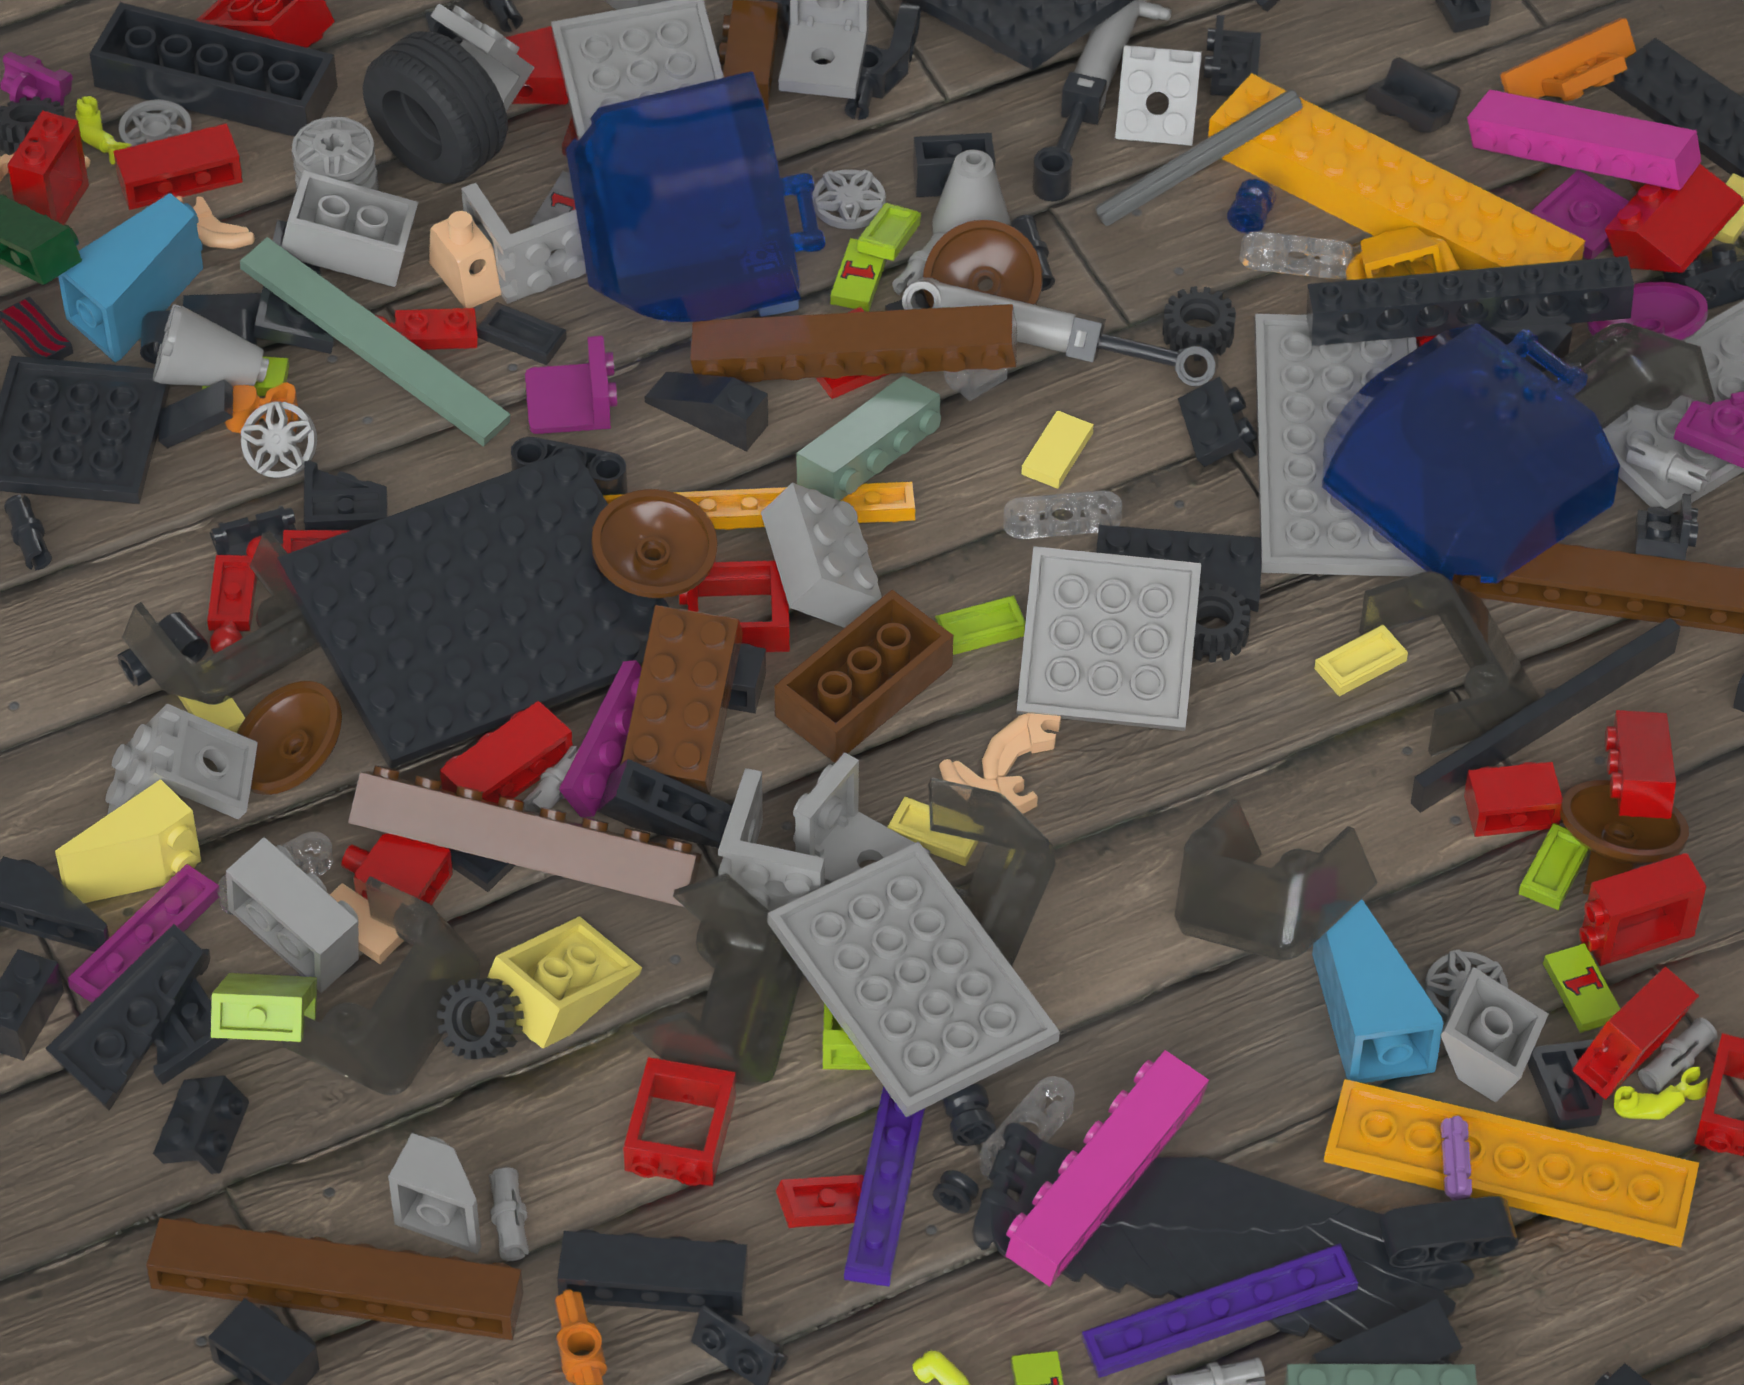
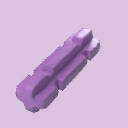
(1456, 1158)

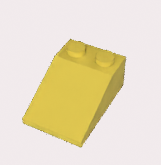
(131, 847)
(563, 978)

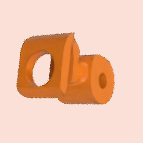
(247, 401)

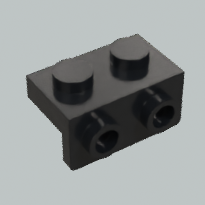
(1233, 58)
(1414, 96)
(1714, 275)
(1217, 421)
(202, 1123)

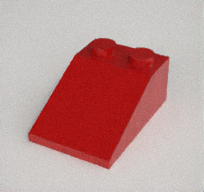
(281, 20)

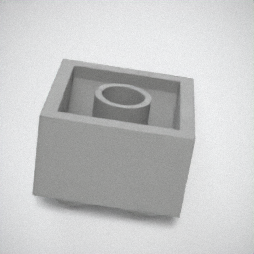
(1491, 1035)
(434, 1194)

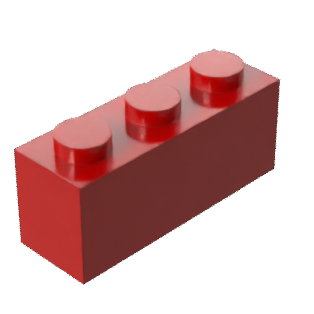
(178, 166)
(511, 756)
(1641, 764)

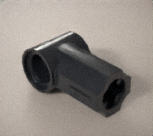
(181, 633)

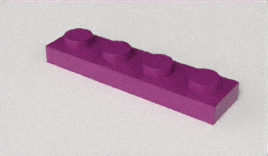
(603, 744)
(175, 903)

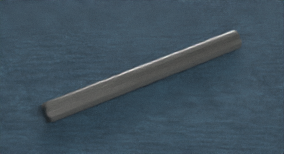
(1198, 157)

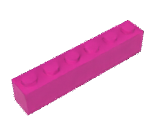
(1584, 139)
(1105, 1168)

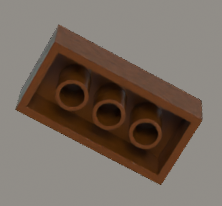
(863, 675)
(684, 695)

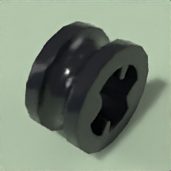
(956, 1191)

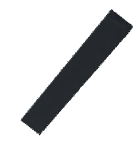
(1545, 714)

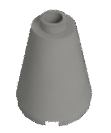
(970, 193)
(205, 353)

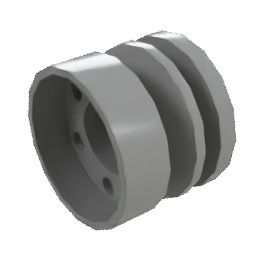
(336, 150)

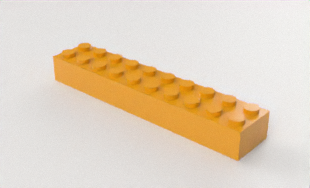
(1386, 186)

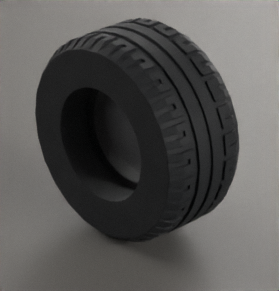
(435, 107)

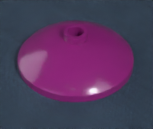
(1664, 309)

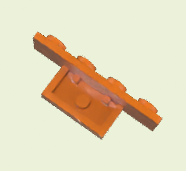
(1574, 65)

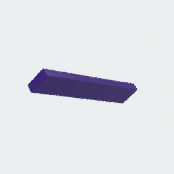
(883, 1194)
(1219, 1310)

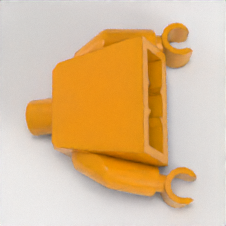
(1401, 254)

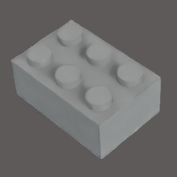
(349, 228)
(820, 555)
(293, 913)

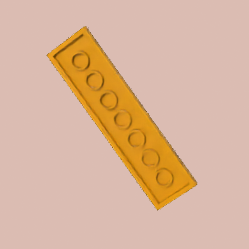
(1516, 1160)

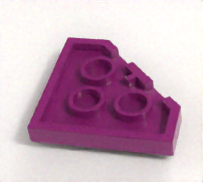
(1715, 428)

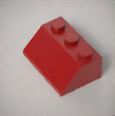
(1671, 226)

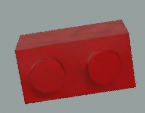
(1513, 798)

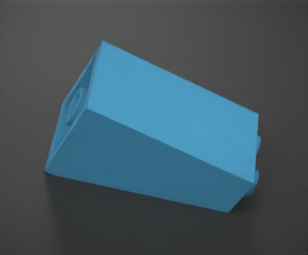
(132, 273)
(1375, 1002)

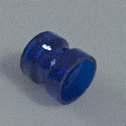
(1250, 212)

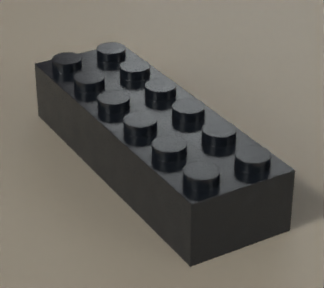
(213, 70)

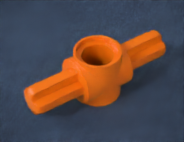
(578, 1335)

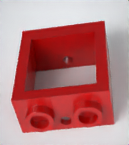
(50, 172)
(749, 579)
(1642, 909)
(1635, 1032)
(686, 1085)
(1714, 1130)

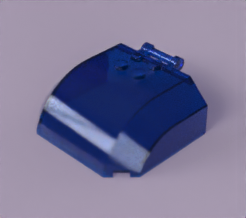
(689, 204)
(1471, 454)

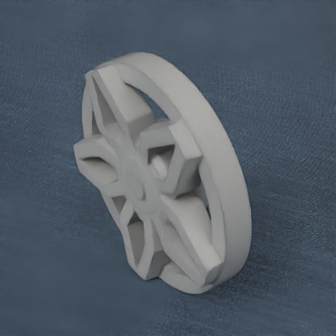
(155, 125)
(848, 198)
(278, 439)
(1455, 978)

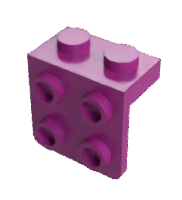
(572, 395)

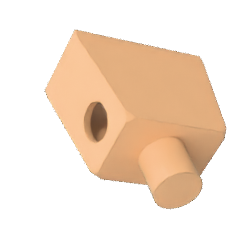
(459, 247)

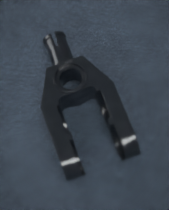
(886, 67)

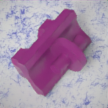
(31, 79)

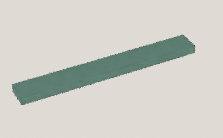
(375, 341)

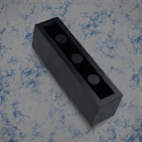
(653, 1271)

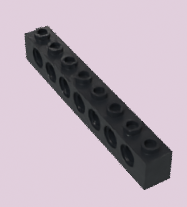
(1454, 299)

